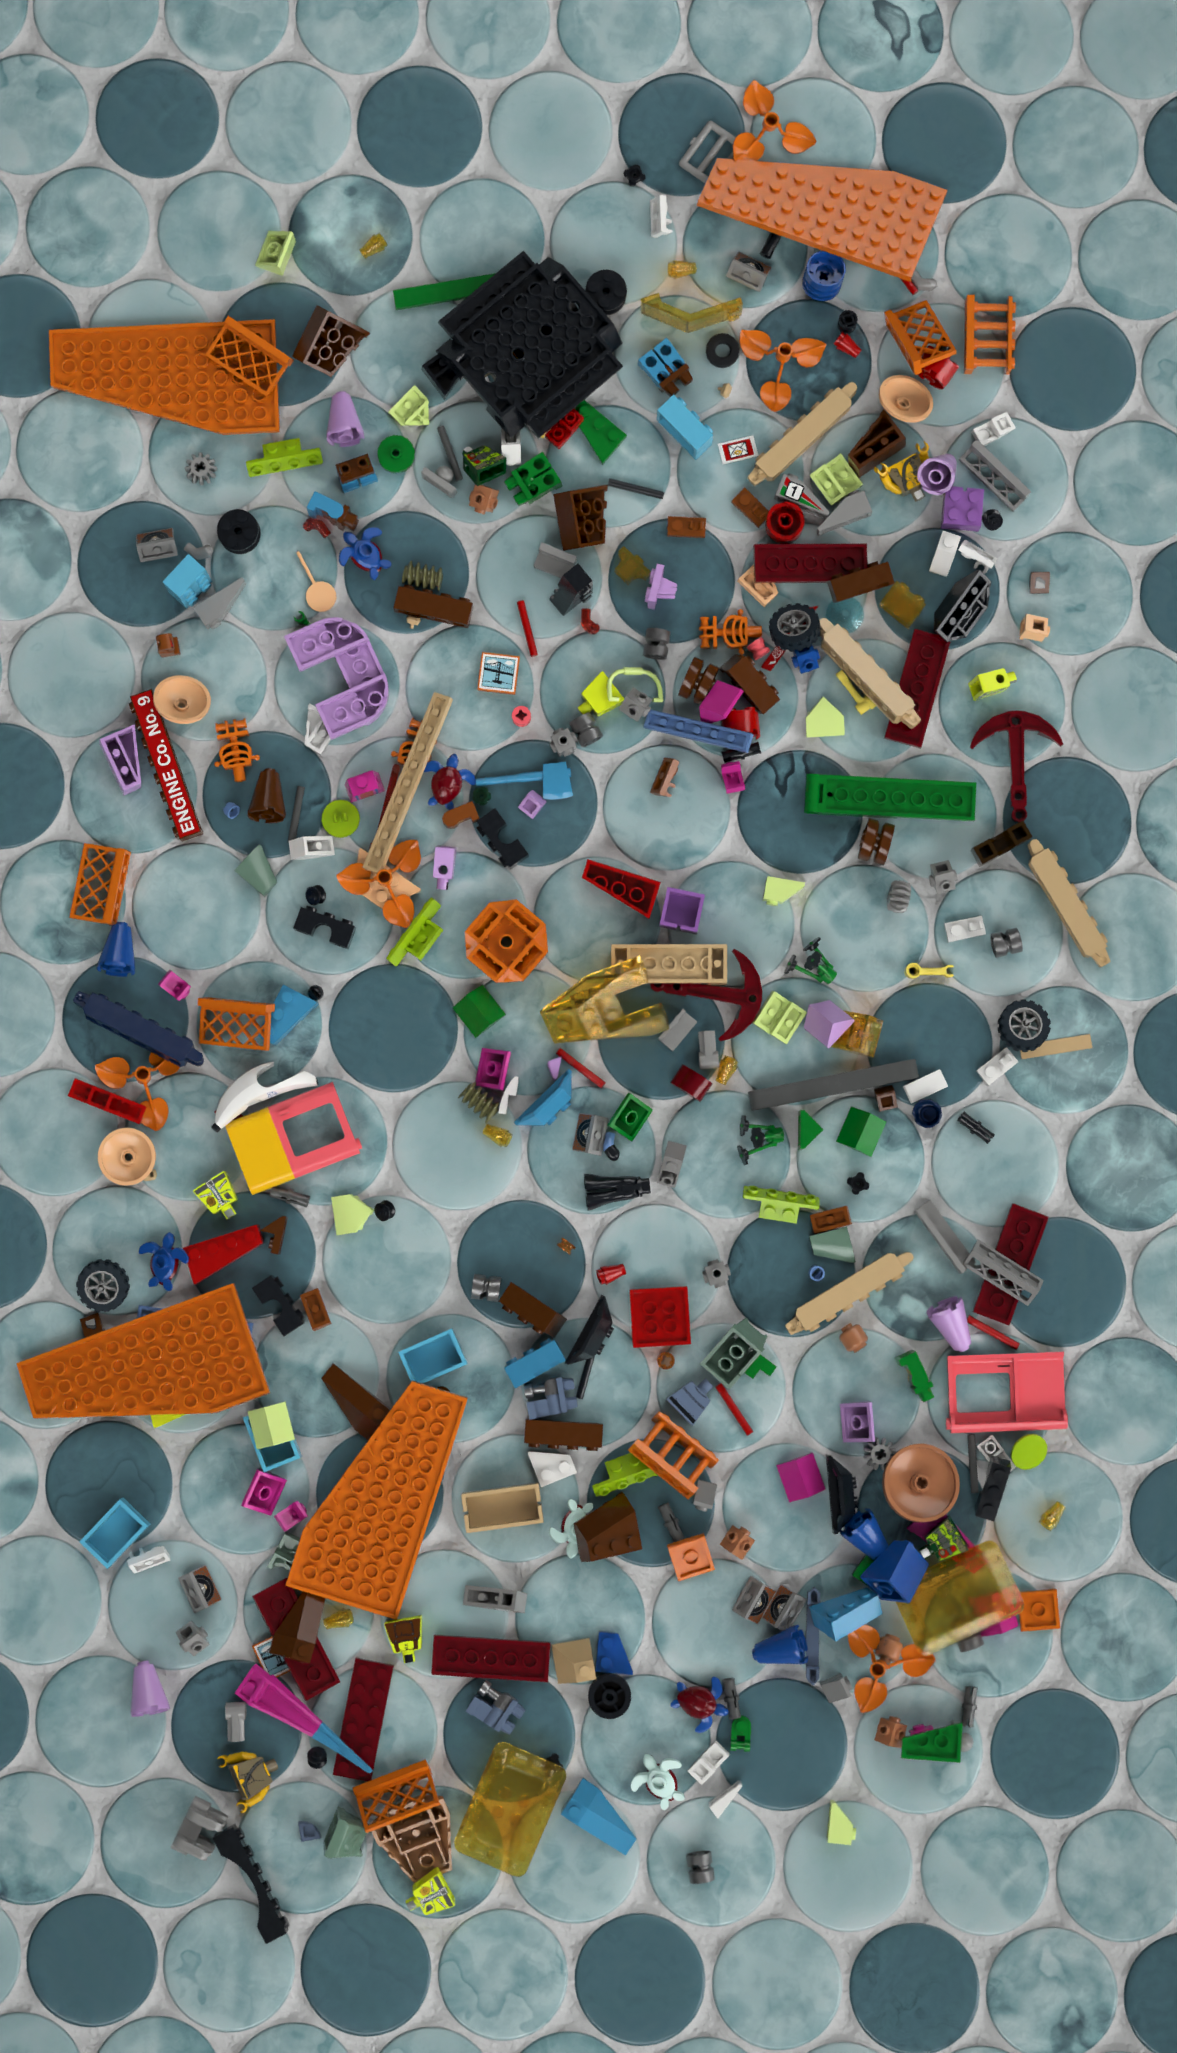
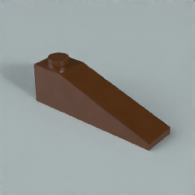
(357, 1403)
(299, 1629)

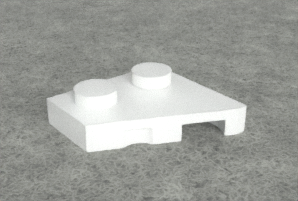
(316, 733)
(551, 1466)

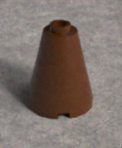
(267, 798)

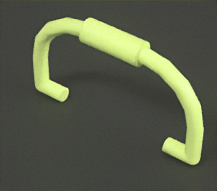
(634, 671)

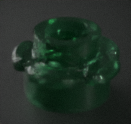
(486, 796)

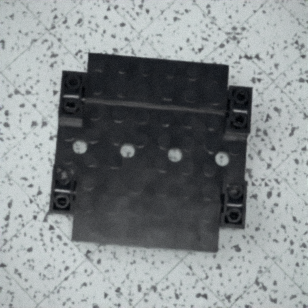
(555, 368)

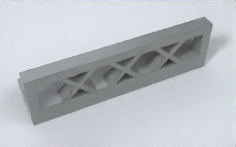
(998, 469)
(943, 1235)
(1006, 1270)

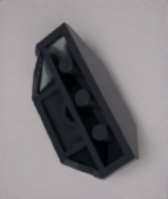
(962, 607)
(593, 1334)
(840, 1494)

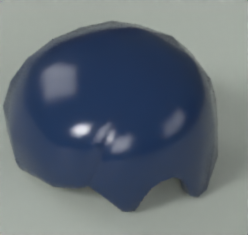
(927, 1113)

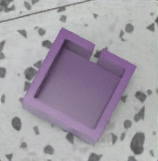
(962, 509)
(682, 910)

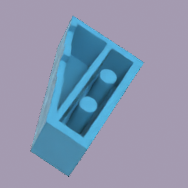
(289, 1010)
(534, 1362)
(846, 1613)

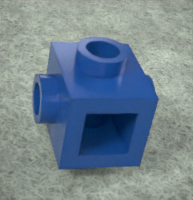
(806, 659)

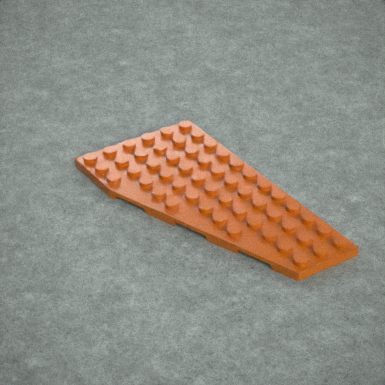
(848, 212)
(168, 374)
(164, 1363)
(375, 1517)

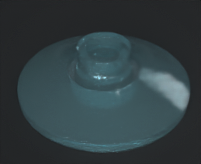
(850, 622)

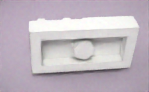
(658, 213)
(970, 551)
(965, 929)
(997, 1066)
(148, 1559)

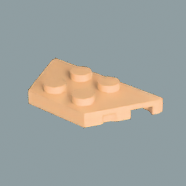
(379, 894)

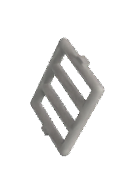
(696, 142)

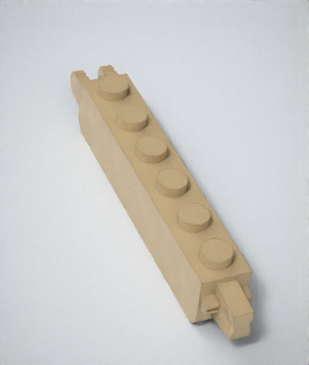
(803, 435)
(867, 674)
(1067, 904)
(848, 1291)

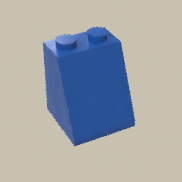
(896, 1572)

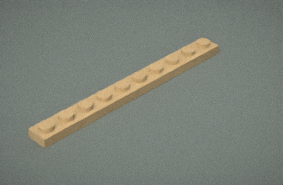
(407, 783)

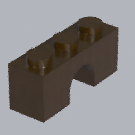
(1001, 843)

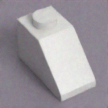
(511, 448)
(944, 553)
(311, 847)

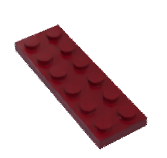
(806, 562)
(920, 681)
(1018, 1243)
(490, 1658)
(312, 1677)
(364, 1716)

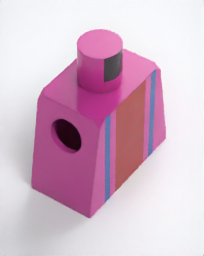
(364, 785)

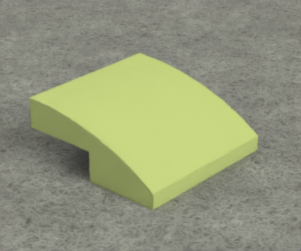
(836, 479)
(779, 1017)

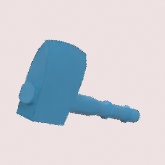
(554, 776)

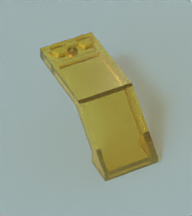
(656, 309)

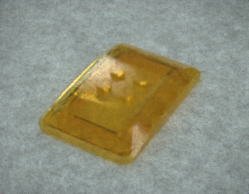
(961, 1598)
(510, 1809)

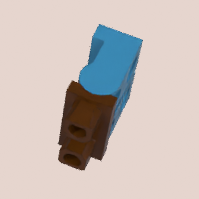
(665, 367)
(355, 469)
(333, 511)

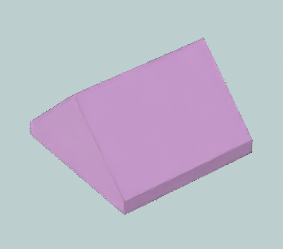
(827, 1022)
(857, 1422)

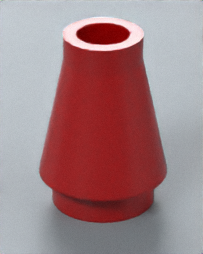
(847, 345)
(610, 1273)

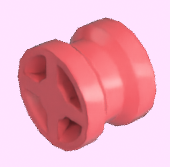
(758, 648)
(523, 718)

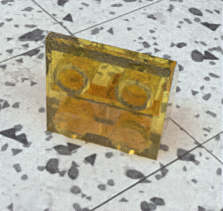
(902, 604)
(861, 1036)

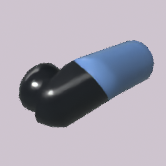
(609, 1147)

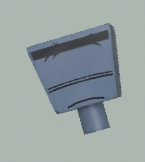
(691, 1400)

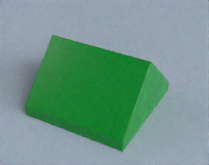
(478, 1011)
(630, 1117)
(807, 1129)
(861, 1131)

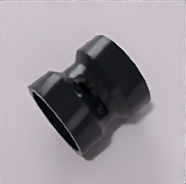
(847, 326)

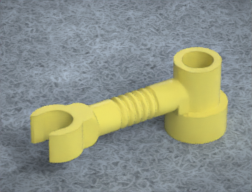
(863, 703)
(926, 971)

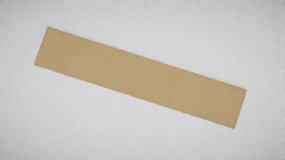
(1060, 1046)

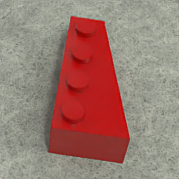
(625, 886)
(216, 1253)

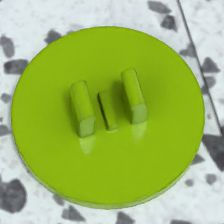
(340, 818)
(1028, 1451)

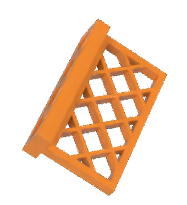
(257, 342)
(906, 345)
(116, 884)
(233, 1007)
(393, 1783)

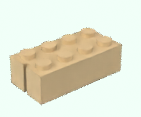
(502, 1507)

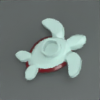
(567, 1527)
(659, 1780)

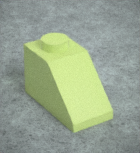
(780, 890)
(839, 1828)

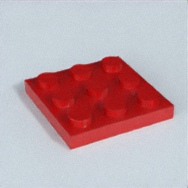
(660, 1317)

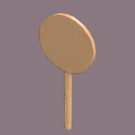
(320, 594)

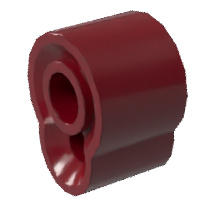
(691, 1083)

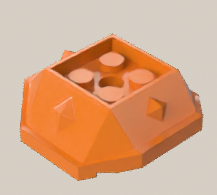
(512, 921)

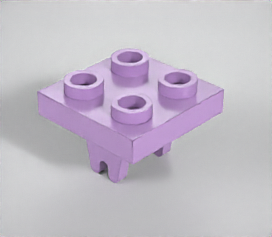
(660, 588)

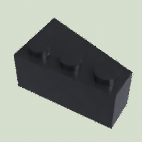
(440, 375)
(574, 589)

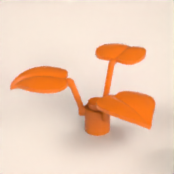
(760, 100)
(807, 353)
(356, 881)
(114, 1074)
(870, 1692)

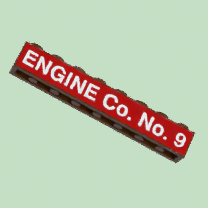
(166, 765)

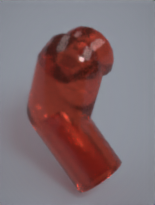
(316, 524)
(586, 623)

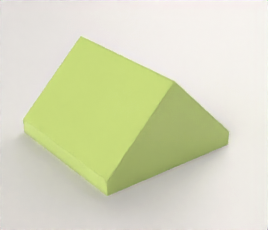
(276, 251)
(271, 1425)

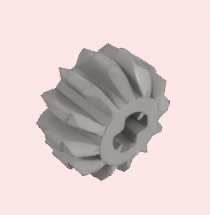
(200, 462)
(899, 896)
(877, 1447)

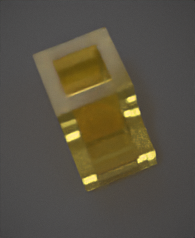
(631, 567)

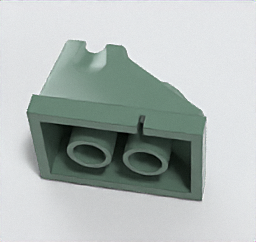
(735, 1353)
(344, 1835)

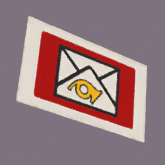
(738, 449)

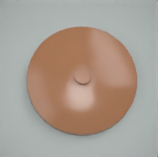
(921, 1483)

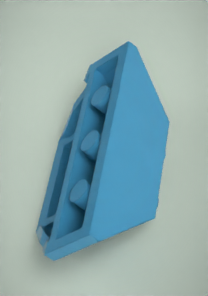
(549, 1103)

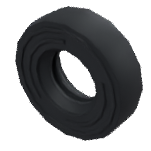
(722, 362)

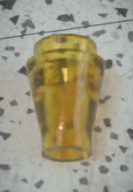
(373, 245)
(679, 269)
(726, 1069)
(498, 1135)
(1052, 1516)
(340, 1619)

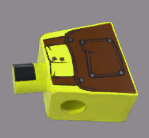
(405, 1636)

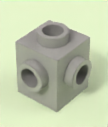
(636, 704)
(563, 749)
(942, 877)
(716, 1281)
(192, 1638)

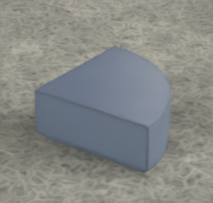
(308, 1831)

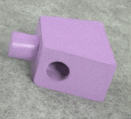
(444, 856)

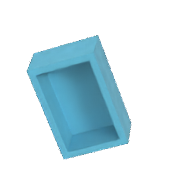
(685, 426)
(188, 581)
(433, 1357)
(274, 1455)
(115, 1533)

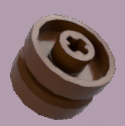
(698, 681)
(875, 841)

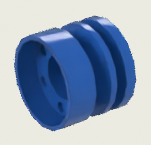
(823, 276)

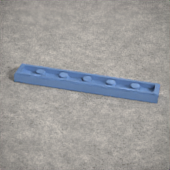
(698, 731)

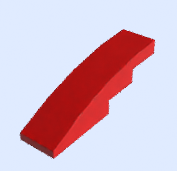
(107, 1101)

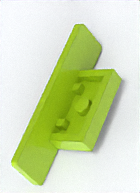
(282, 457)
(419, 935)
(780, 1205)
(623, 1472)

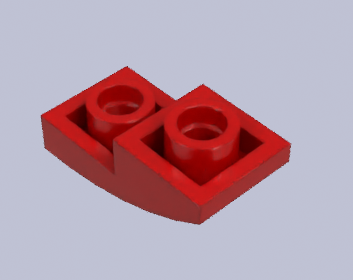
(564, 429)

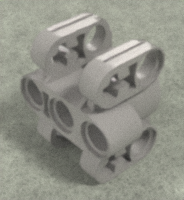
(188, 1837)

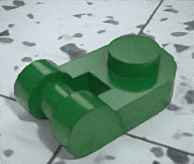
(740, 1727)

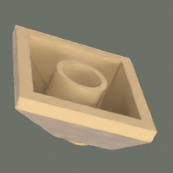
(574, 1661)

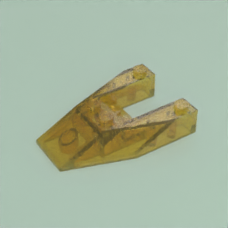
(594, 1013)

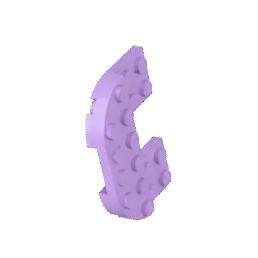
(359, 665)

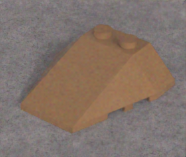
(419, 1840)

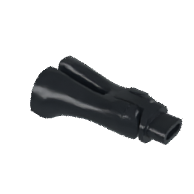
(625, 1189)

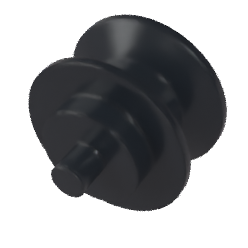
(992, 519)
(315, 895)
(384, 1210)
(317, 1757)

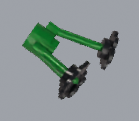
(825, 972)
(773, 1136)

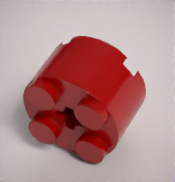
(939, 372)
(780, 513)
(743, 720)

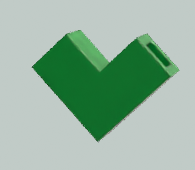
(760, 1364)
(861, 1567)

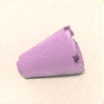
(343, 422)
(937, 474)
(951, 1322)
(147, 1691)

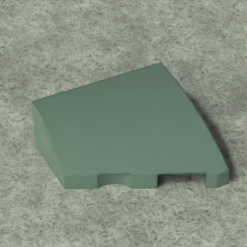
(257, 871)
(833, 1245)
(285, 1552)

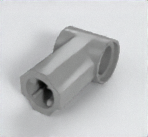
(708, 1055)
(235, 1715)

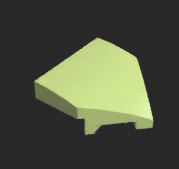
(411, 409)
(824, 720)
(349, 1213)

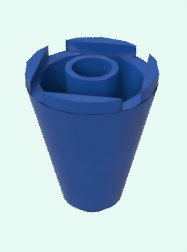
(118, 952)
(865, 1534)
(782, 1648)

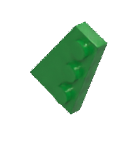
(599, 431)
(934, 1745)

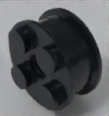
(609, 282)
(231, 523)
(614, 1685)

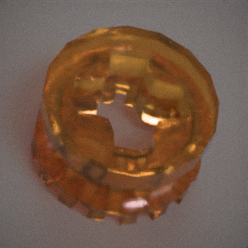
(566, 1246)
(667, 1354)

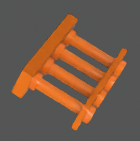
(972, 343)
(656, 1461)

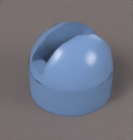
(231, 806)
(819, 1275)

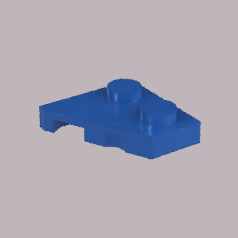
(612, 1655)

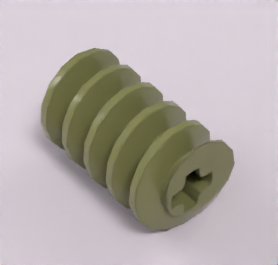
(422, 576)
(479, 1101)

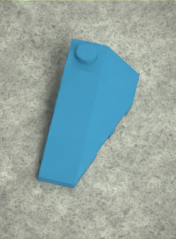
(594, 1814)

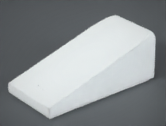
(721, 1802)

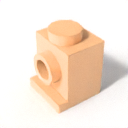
(1034, 628)

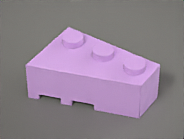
(123, 759)

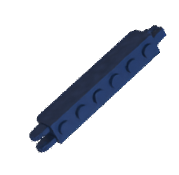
(138, 1030)

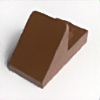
(278, 1228)

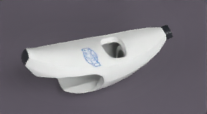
(247, 1091)

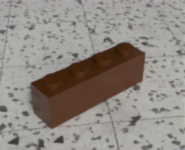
(433, 607)
(563, 1433)

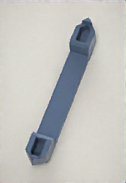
(812, 1639)

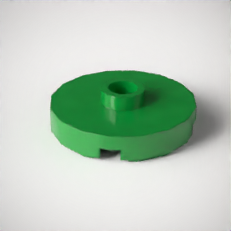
(398, 463)

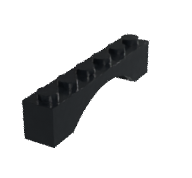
(232, 1846)

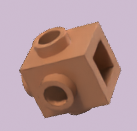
(483, 499)
(737, 1541)
(890, 1732)

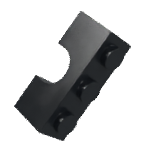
(511, 853)
(309, 920)
(290, 1317)
(993, 1489)

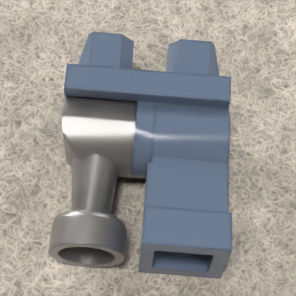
(555, 1398)
(497, 1713)

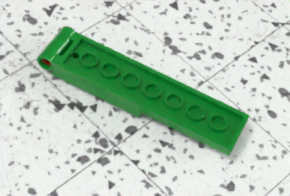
(889, 797)

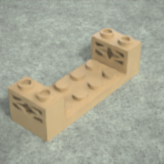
(677, 961)

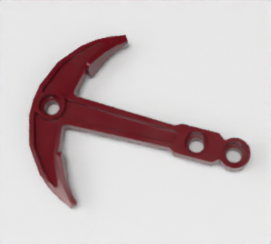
(1026, 721)
(728, 995)

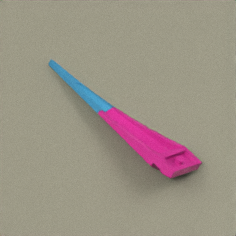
(275, 1699)

